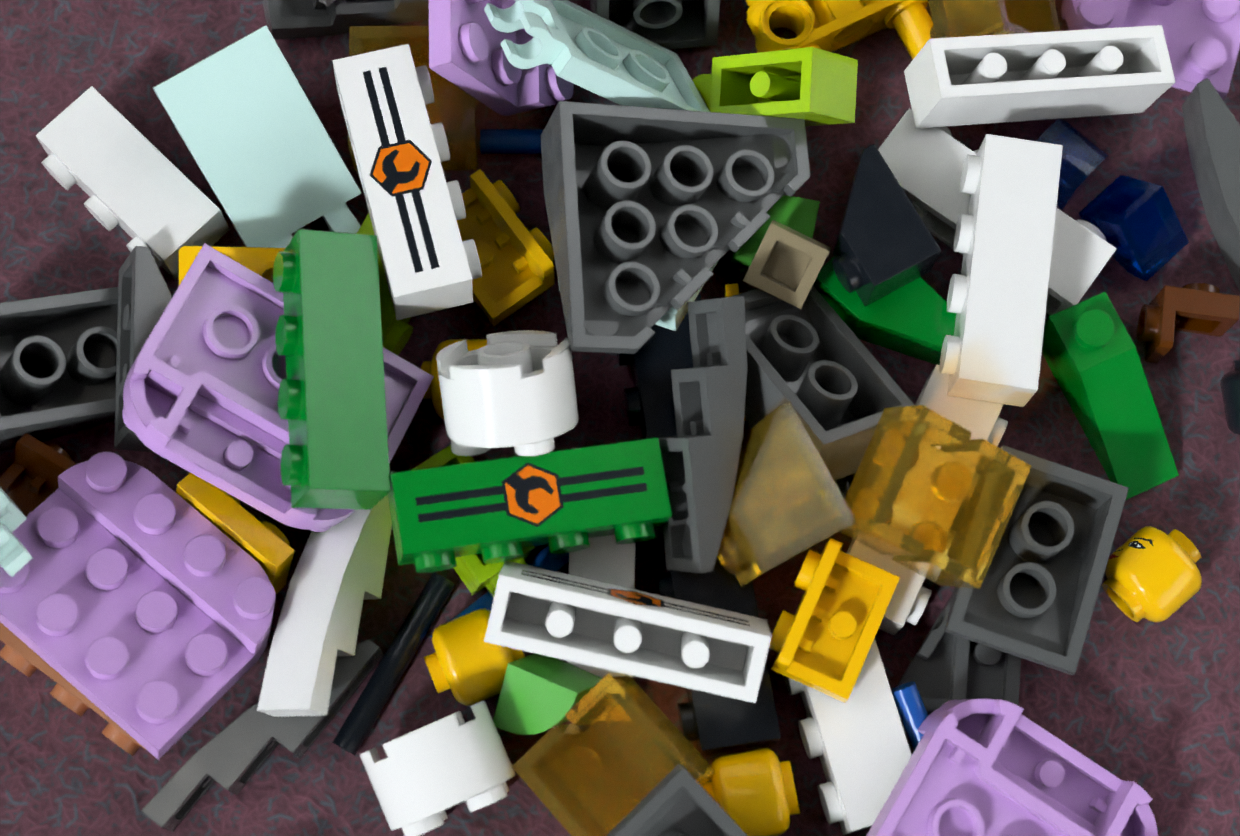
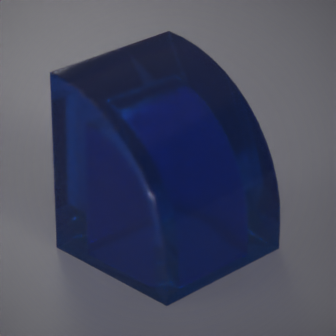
(1079, 159)
(1138, 223)

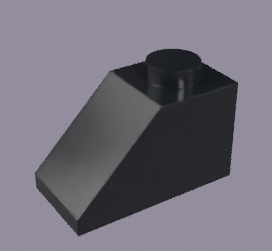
(880, 234)

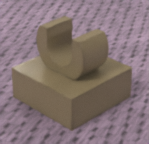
(786, 264)

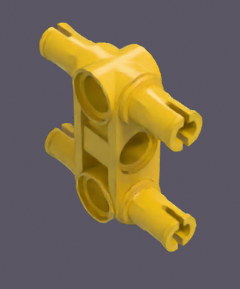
(837, 22)

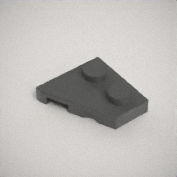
(960, 669)

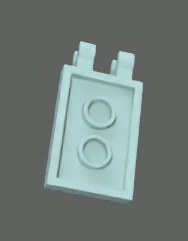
(596, 55)
(260, 142)

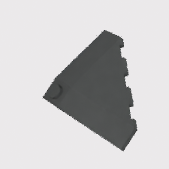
(651, 204)

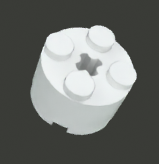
(508, 393)
(439, 769)

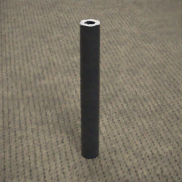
(393, 663)

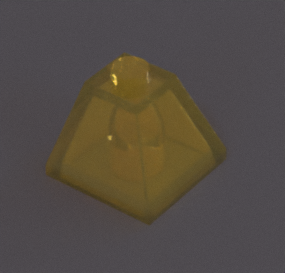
(780, 499)

